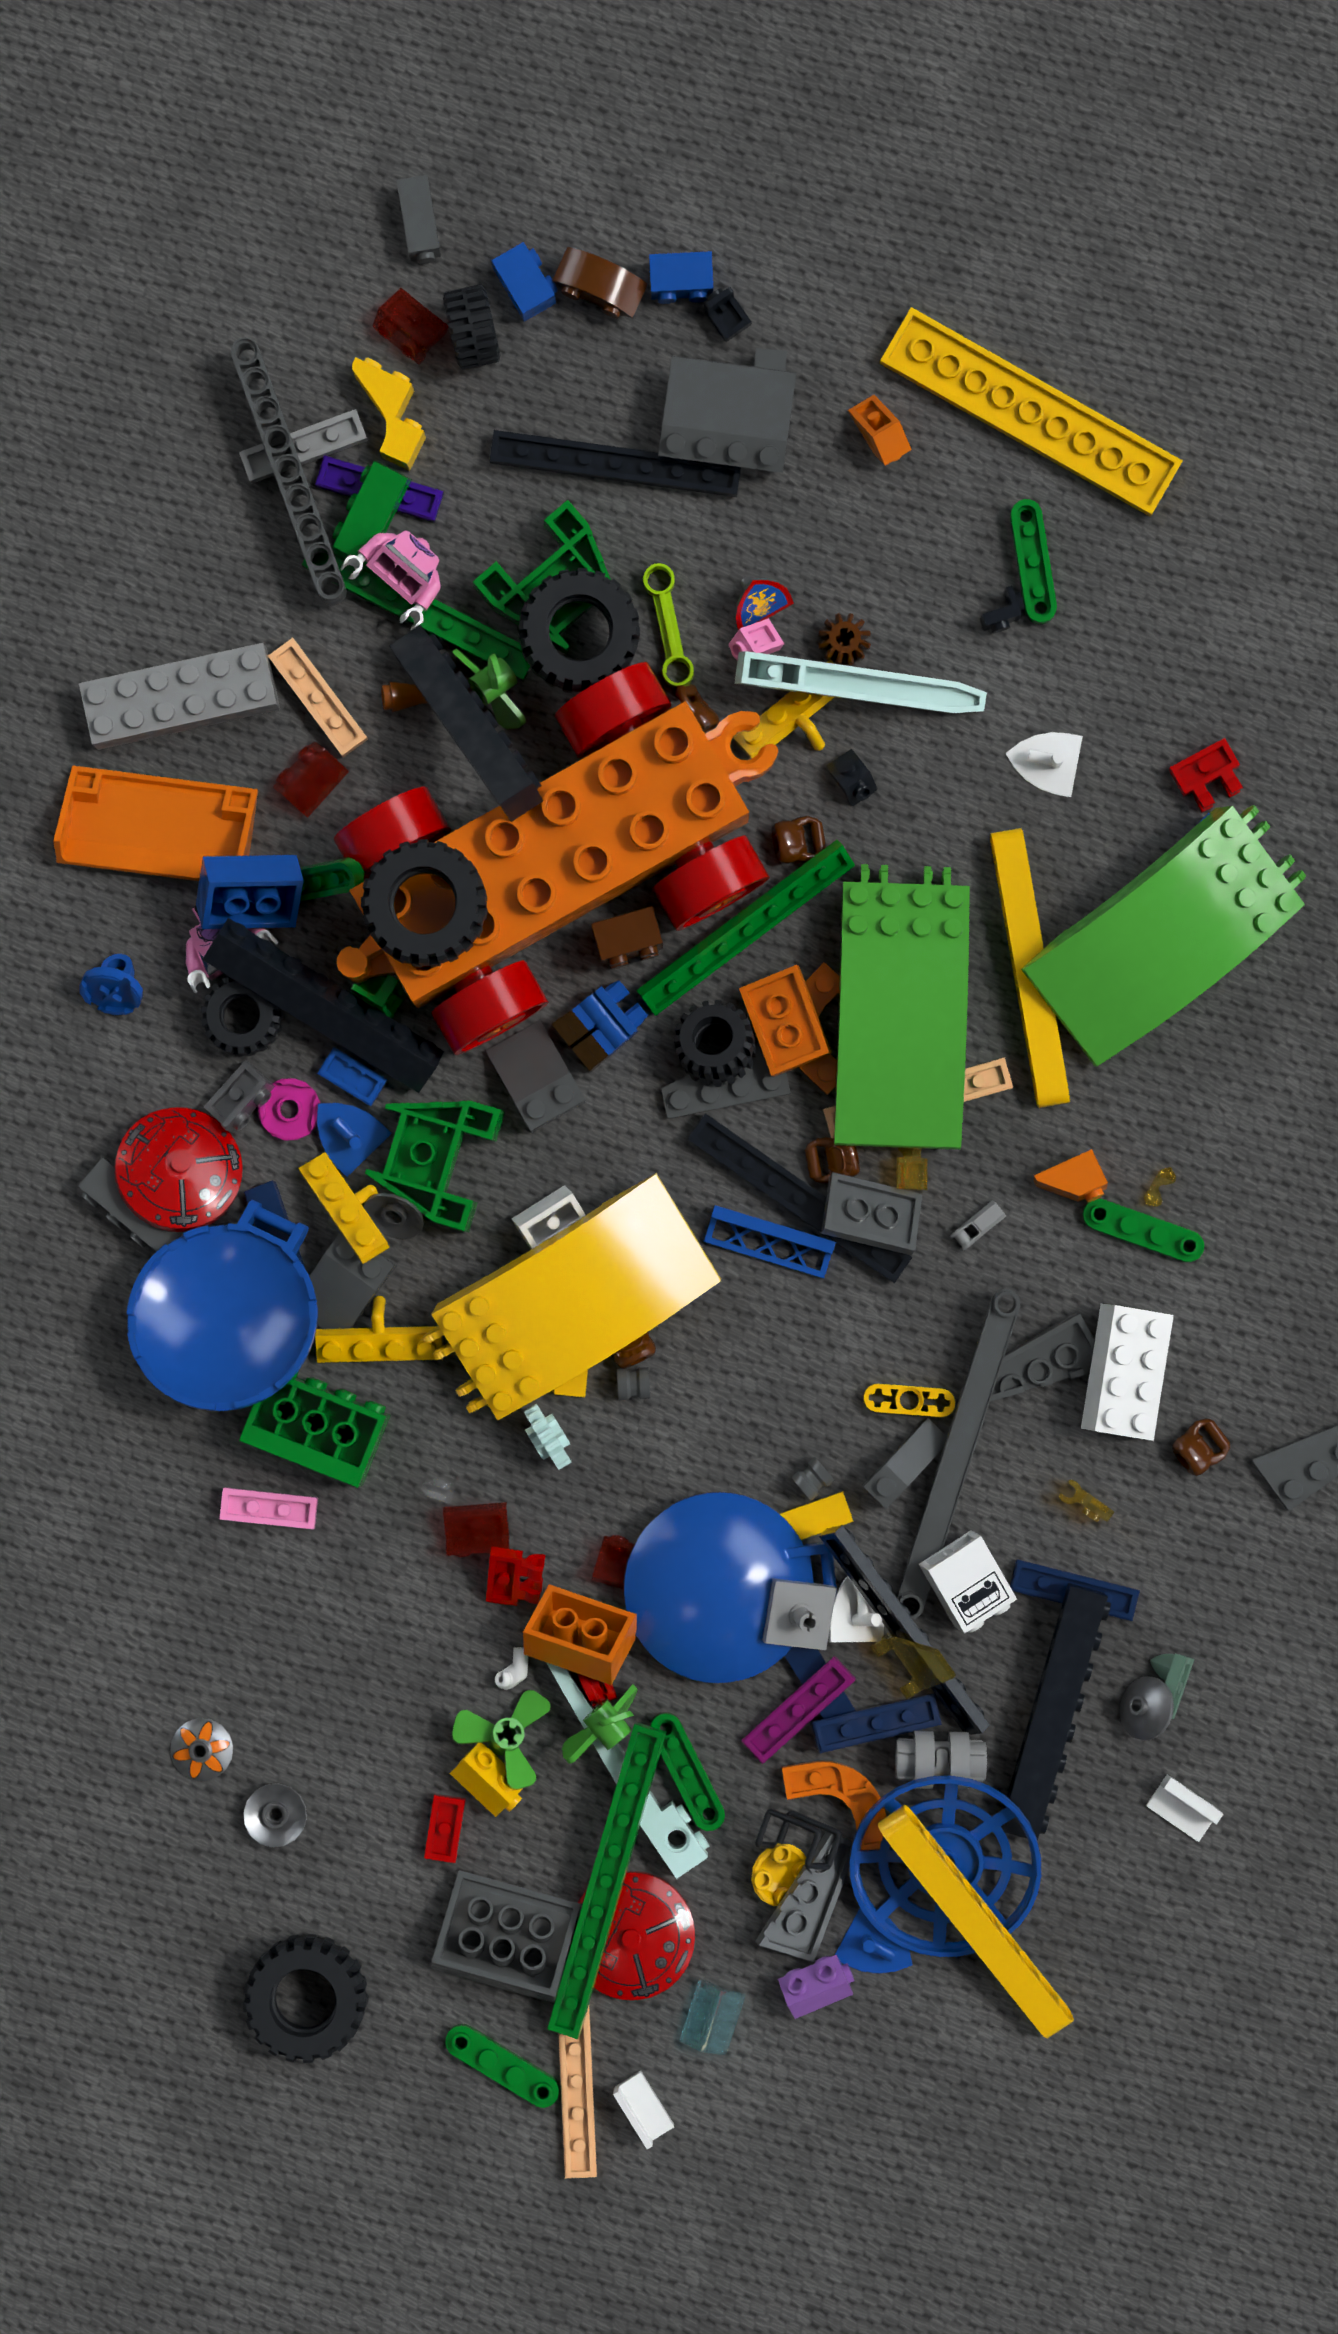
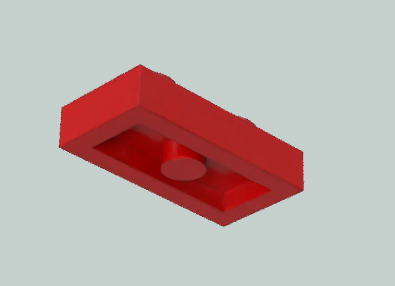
(444, 1828)

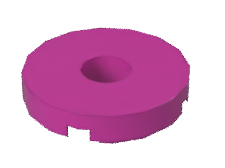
(303, 1122)

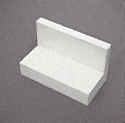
(1183, 1808)
(642, 2108)

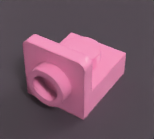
(757, 638)

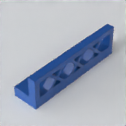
(771, 1229)

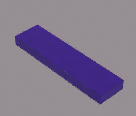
(345, 480)

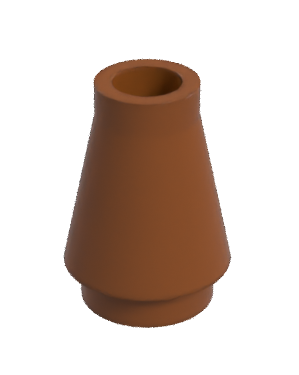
(400, 696)

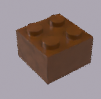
(628, 937)

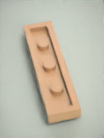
(318, 697)

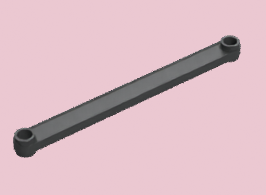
(959, 1447)

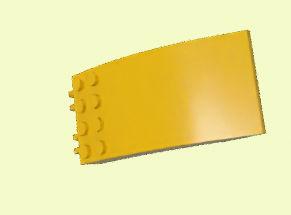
(573, 1299)

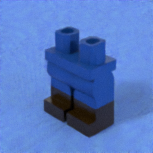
(611, 1025)

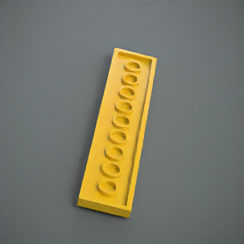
(1030, 411)

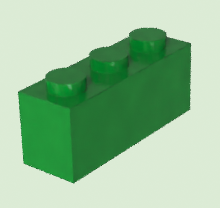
(372, 508)

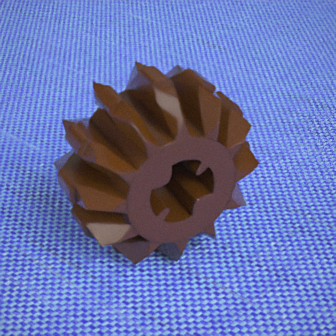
(833, 635)

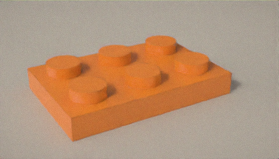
(785, 1020)

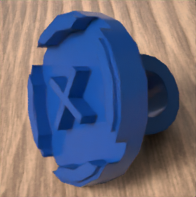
(110, 988)

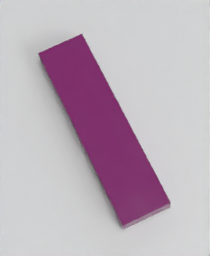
(798, 1709)

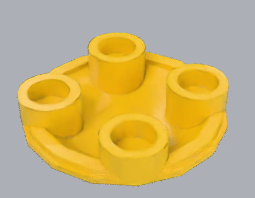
(776, 1871)

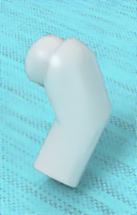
(515, 1672)

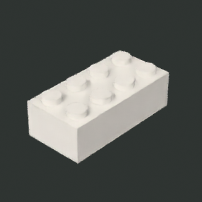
(1127, 1371)

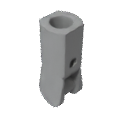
(982, 1222)

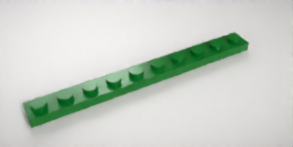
(606, 1880)

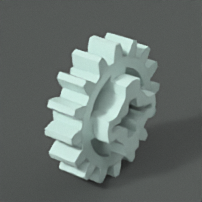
(547, 1436)

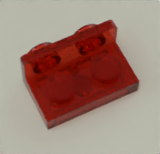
(409, 325)

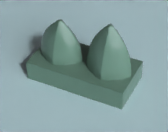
(1175, 1671)

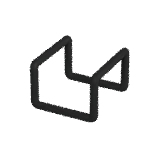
(802, 1824)

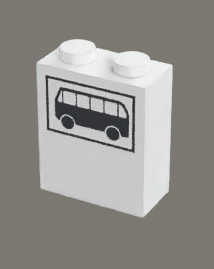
(968, 1582)

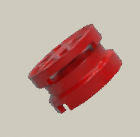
(595, 1690)

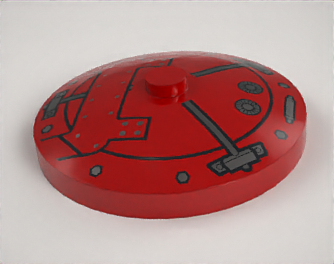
(178, 1169)
(647, 1939)

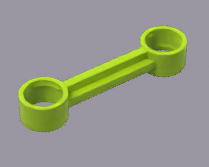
(668, 625)

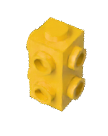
(485, 1779)

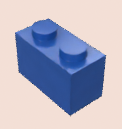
(681, 276)
(524, 281)

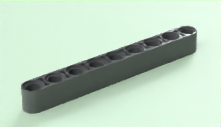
(283, 457)

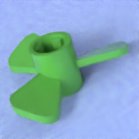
(491, 687)
(603, 1723)
(471, 1728)

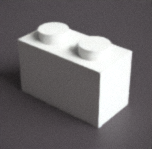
(548, 1217)

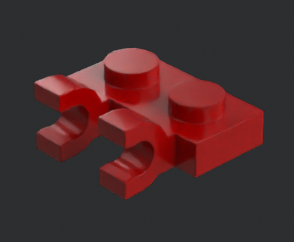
(1205, 767)
(504, 1577)

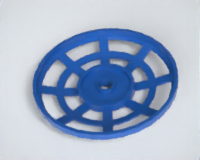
(967, 1856)

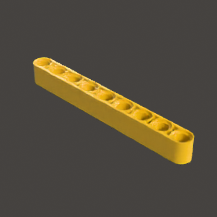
(1024, 944)
(975, 1921)

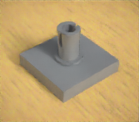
(799, 1614)

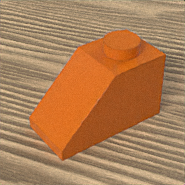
(880, 430)
(1075, 1178)

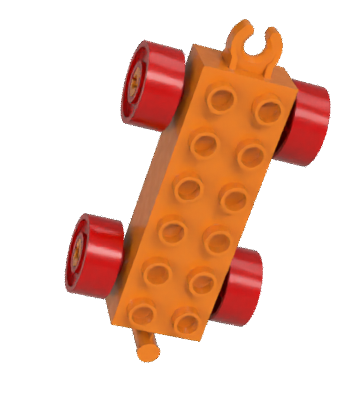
(633, 806)

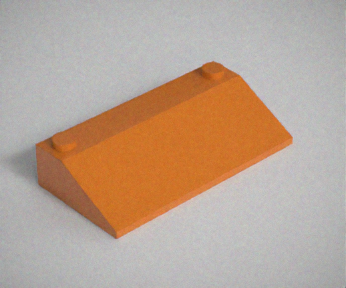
(151, 822)

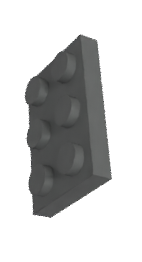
(871, 1213)

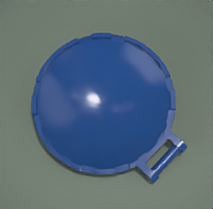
(224, 1313)
(706, 1584)

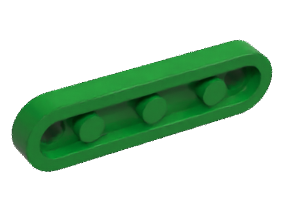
(1033, 561)
(330, 878)
(1143, 1230)
(689, 1773)
(502, 2065)

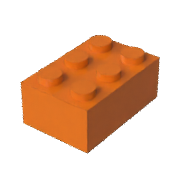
(580, 1634)

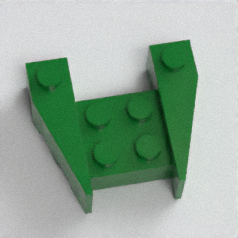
(576, 551)
(426, 1154)

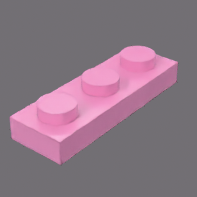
(268, 1508)

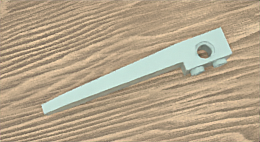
(857, 683)
(656, 1820)

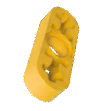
(933, 1394)

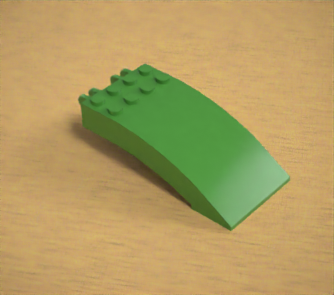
(1166, 934)
(902, 1012)

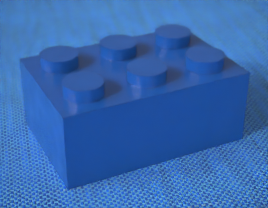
(249, 891)

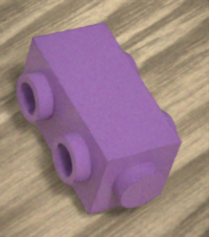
(816, 1985)

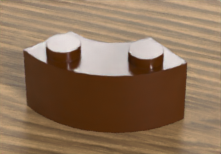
(599, 282)

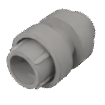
(927, 1758)

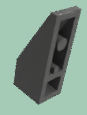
(905, 1463)

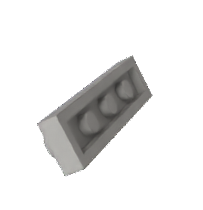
(310, 443)

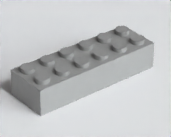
(179, 696)

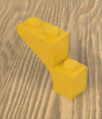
(391, 396)

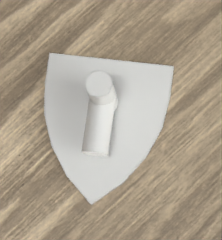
(1048, 761)
(853, 1617)

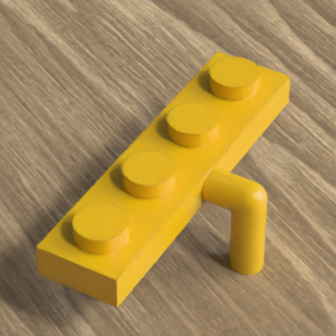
(782, 719)
(345, 1207)
(375, 1342)

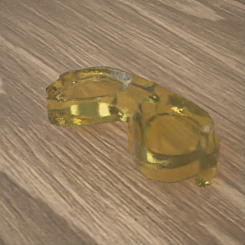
(1164, 1177)

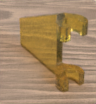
(922, 1662)

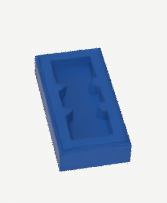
(352, 1076)

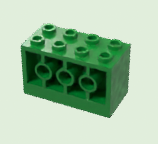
(323, 1447)

